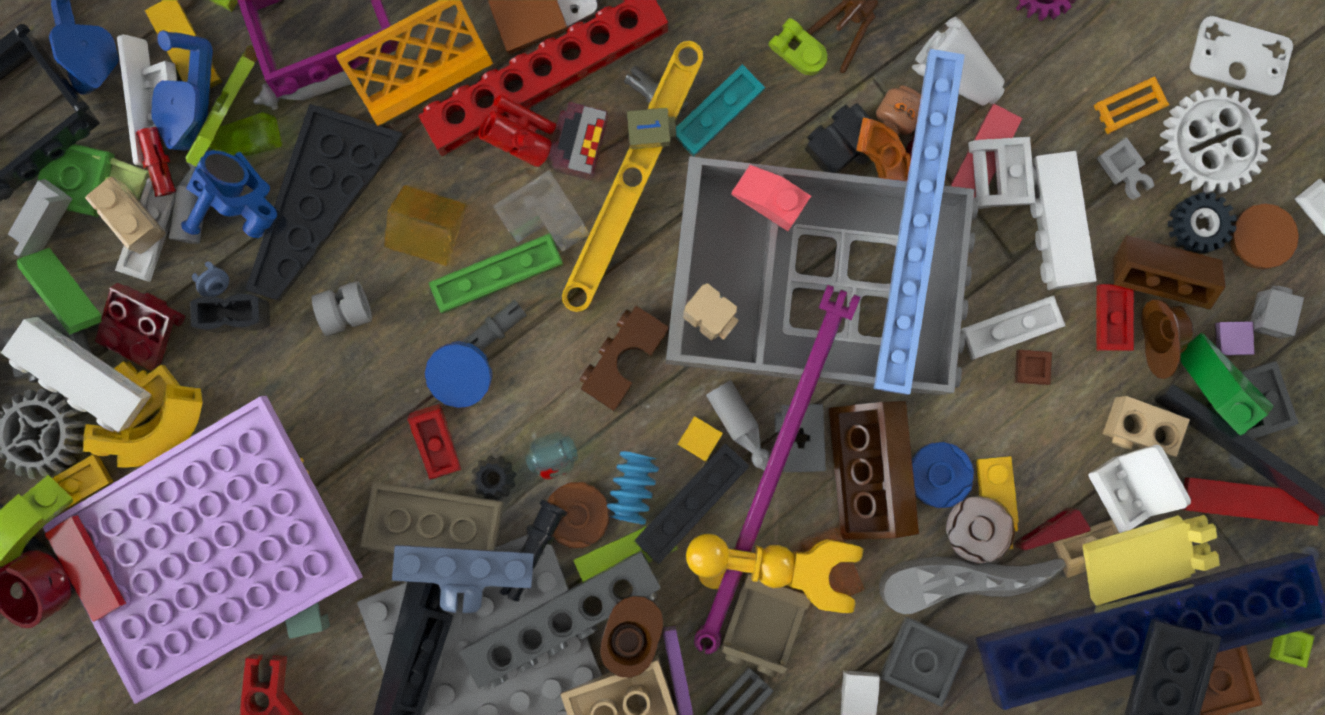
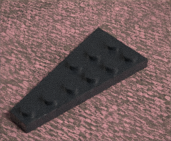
(323, 180)

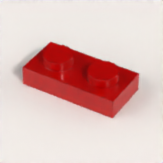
(1114, 318)

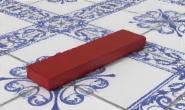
(1246, 501)

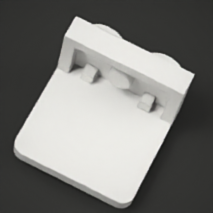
(1139, 486)

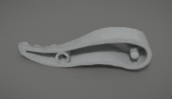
(926, 581)

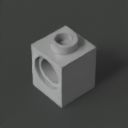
(1276, 312)

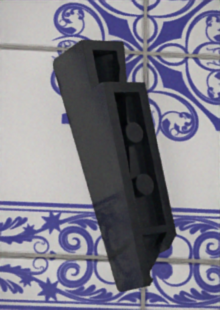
(414, 651)

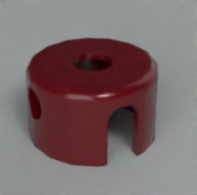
(38, 597)

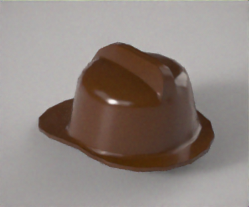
(1166, 336)
(631, 636)

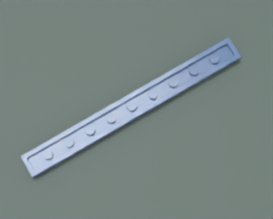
(919, 222)

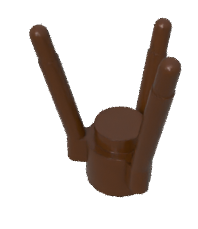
(855, 11)

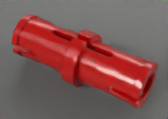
(155, 161)

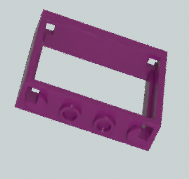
(310, 70)

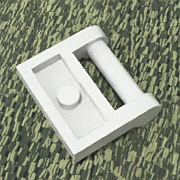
(1013, 172)

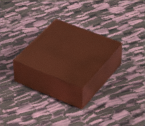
(1033, 367)

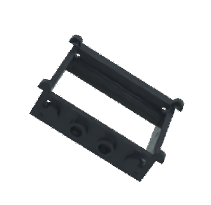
(15, 50)

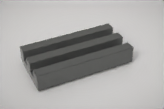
(753, 706)

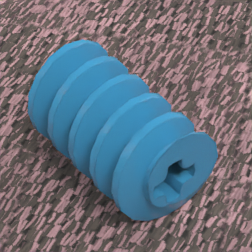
(633, 487)

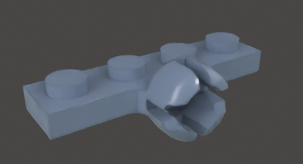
(462, 571)

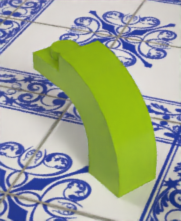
(27, 515)

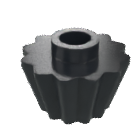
(482, 483)

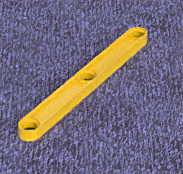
(622, 198)

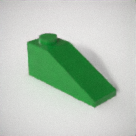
(1224, 385)

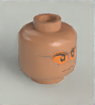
(900, 110)

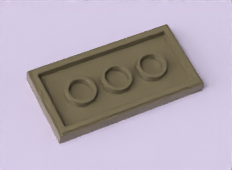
(428, 519)

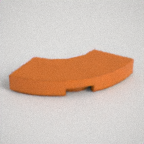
(884, 149)

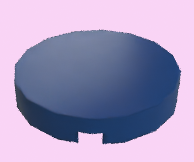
(458, 374)
(942, 474)

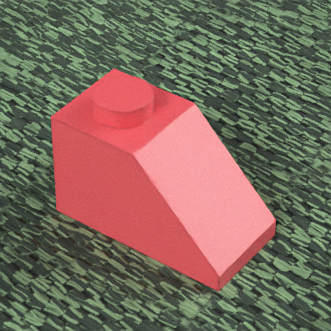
(771, 196)

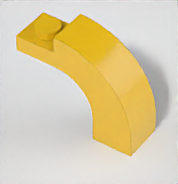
(146, 442)

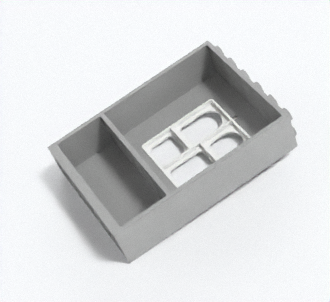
(755, 269)

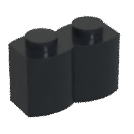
(837, 144)
(234, 312)

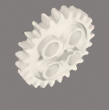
(1226, 168)

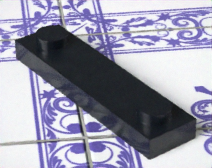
(691, 504)

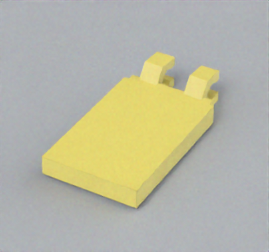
(1148, 557)

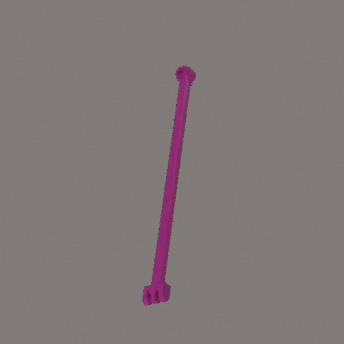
(834, 314)

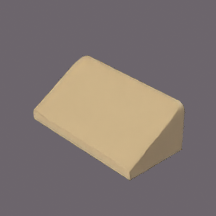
(1072, 548)

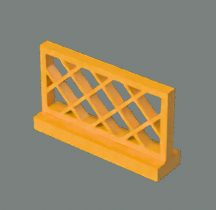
(426, 78)

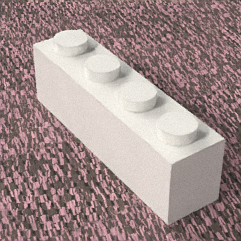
(1061, 222)
(76, 374)

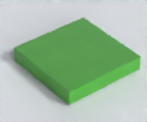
(78, 175)

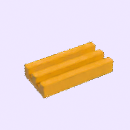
(1107, 116)

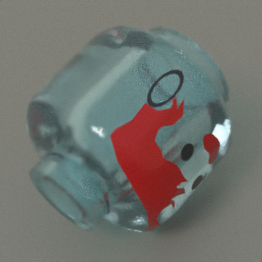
(552, 455)

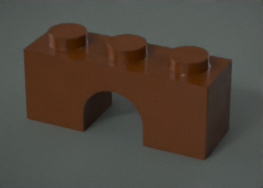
(637, 332)

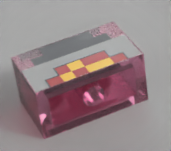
(579, 140)

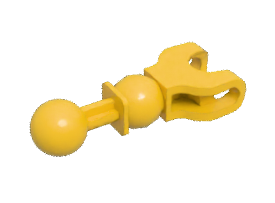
(778, 566)

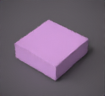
(1235, 338)

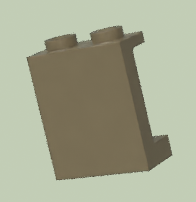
(764, 626)

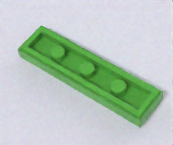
(495, 273)

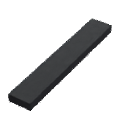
(1244, 448)

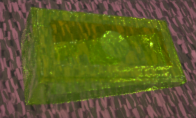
(248, 135)

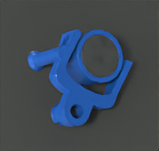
(219, 183)

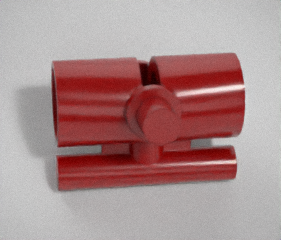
(517, 131)

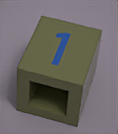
(650, 128)

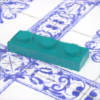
(718, 110)

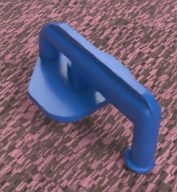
(82, 50)
(182, 106)

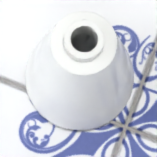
(979, 76)

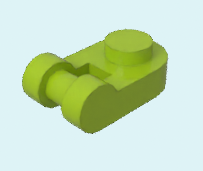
(808, 57)

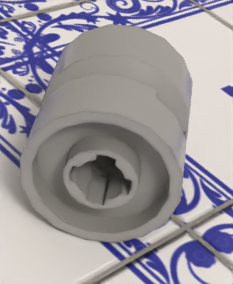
(341, 308)

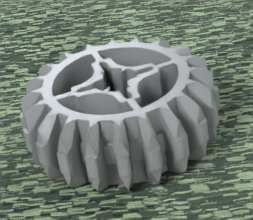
(23, 414)

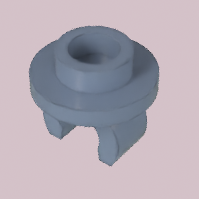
(212, 281)

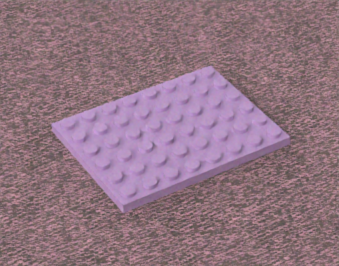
(211, 548)

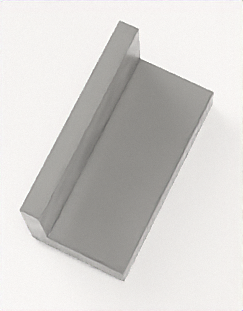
(39, 218)

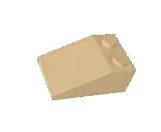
(623, 696)

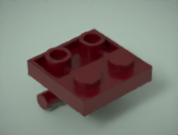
(137, 325)

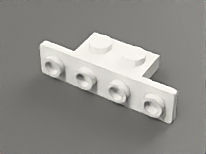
(138, 85)

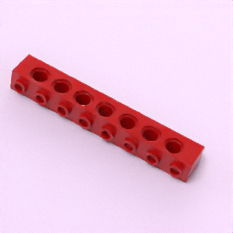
(564, 72)

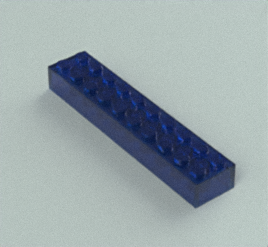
(1108, 639)

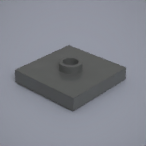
(923, 661)

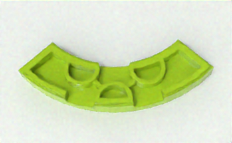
(221, 106)

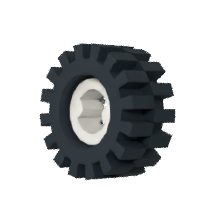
(1202, 240)

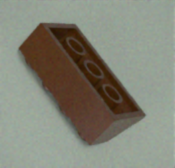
(873, 470)

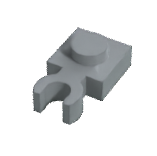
(1121, 164)

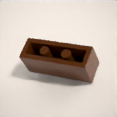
(1168, 272)

